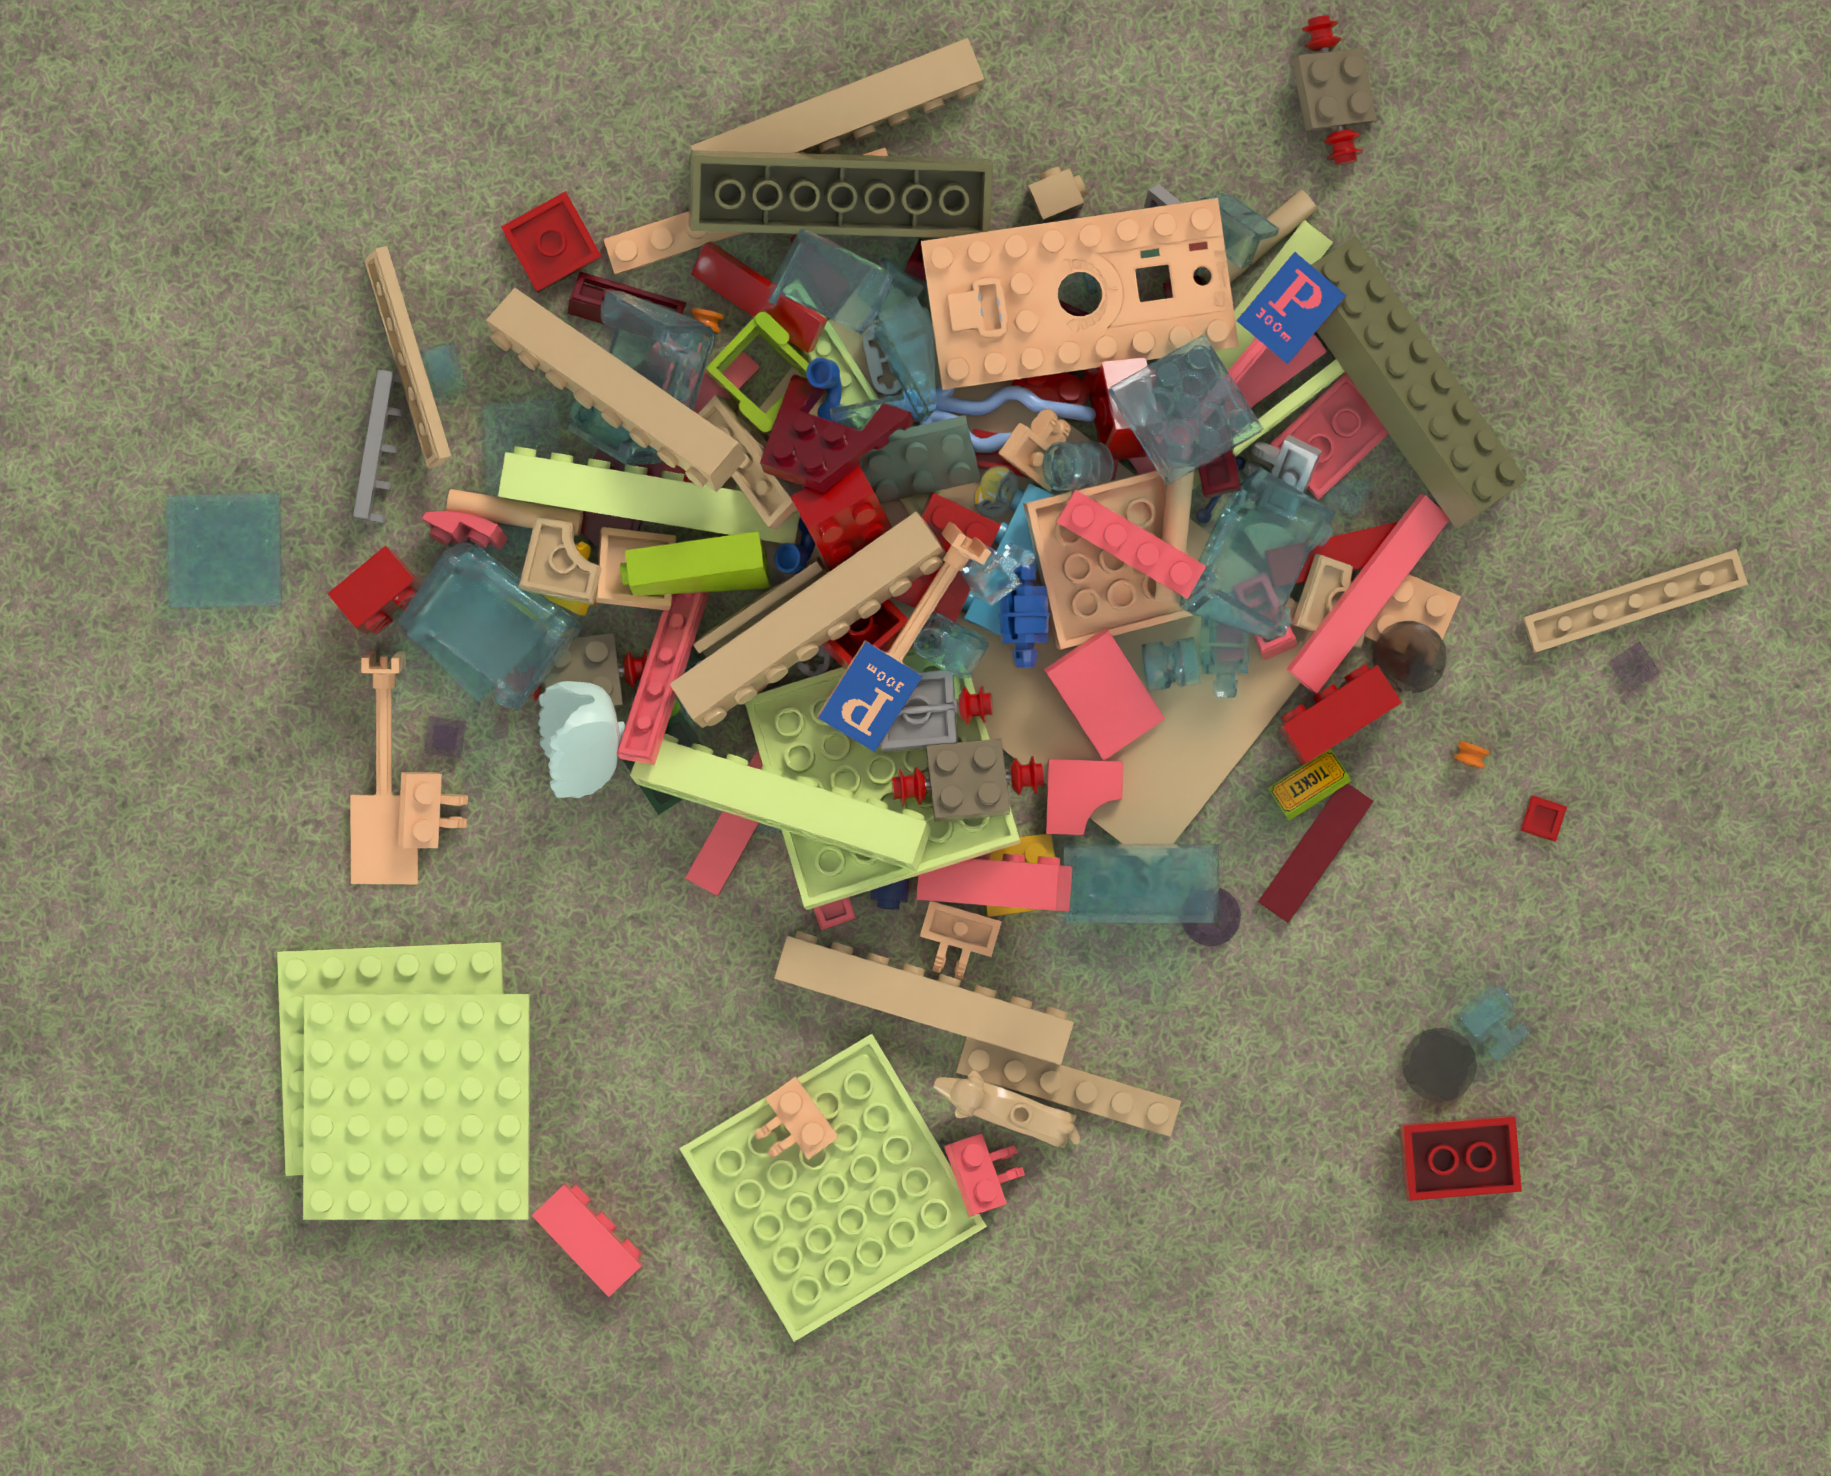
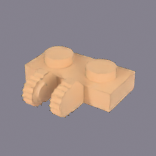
(1027, 446)
(421, 810)
(960, 930)
(801, 1119)

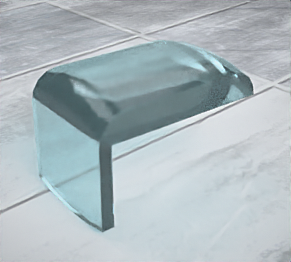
(831, 281)

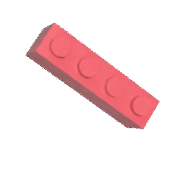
(1130, 543)
(1000, 883)

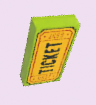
(1309, 784)

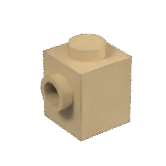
(1057, 193)

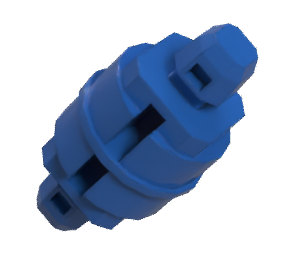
(1025, 617)

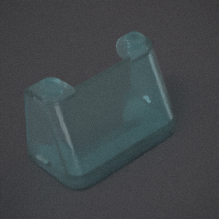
(659, 346)
(1258, 555)
(490, 623)

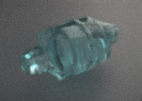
(1223, 655)

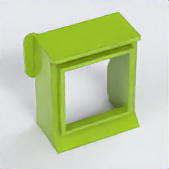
(777, 338)

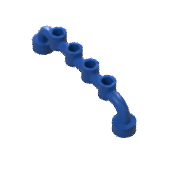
(826, 375)

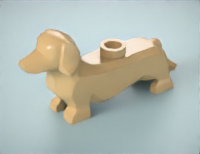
(1008, 1109)

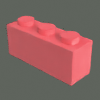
(589, 1238)

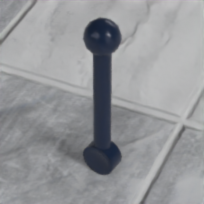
(1205, 515)

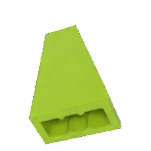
(698, 566)

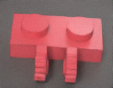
(977, 1175)

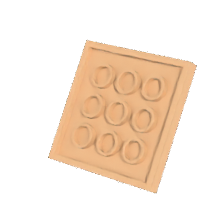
(1089, 585)

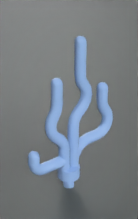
(990, 404)

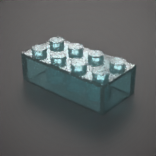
(1143, 883)

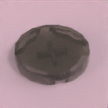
(1410, 656)
(1439, 1064)

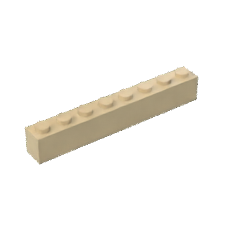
(860, 105)
(615, 390)
(809, 620)
(923, 999)

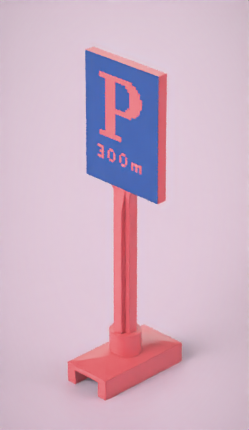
(1286, 313)

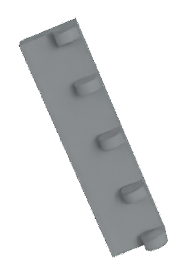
(375, 447)

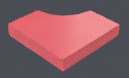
(1077, 790)

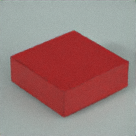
(1543, 818)

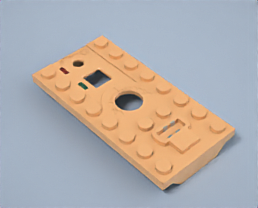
(1001, 307)

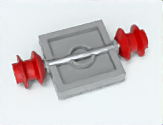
(932, 713)

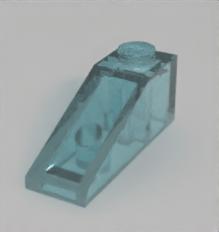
(908, 345)

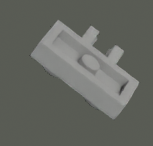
(1292, 464)

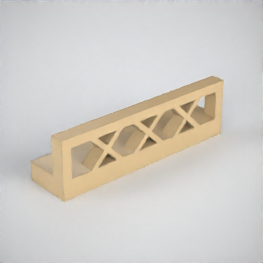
(765, 492)
(759, 608)

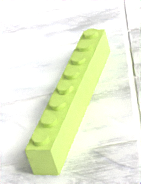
(634, 495)
(786, 803)

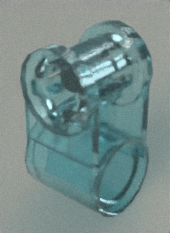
(952, 646)

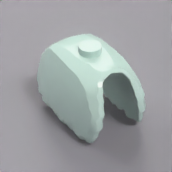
(579, 737)

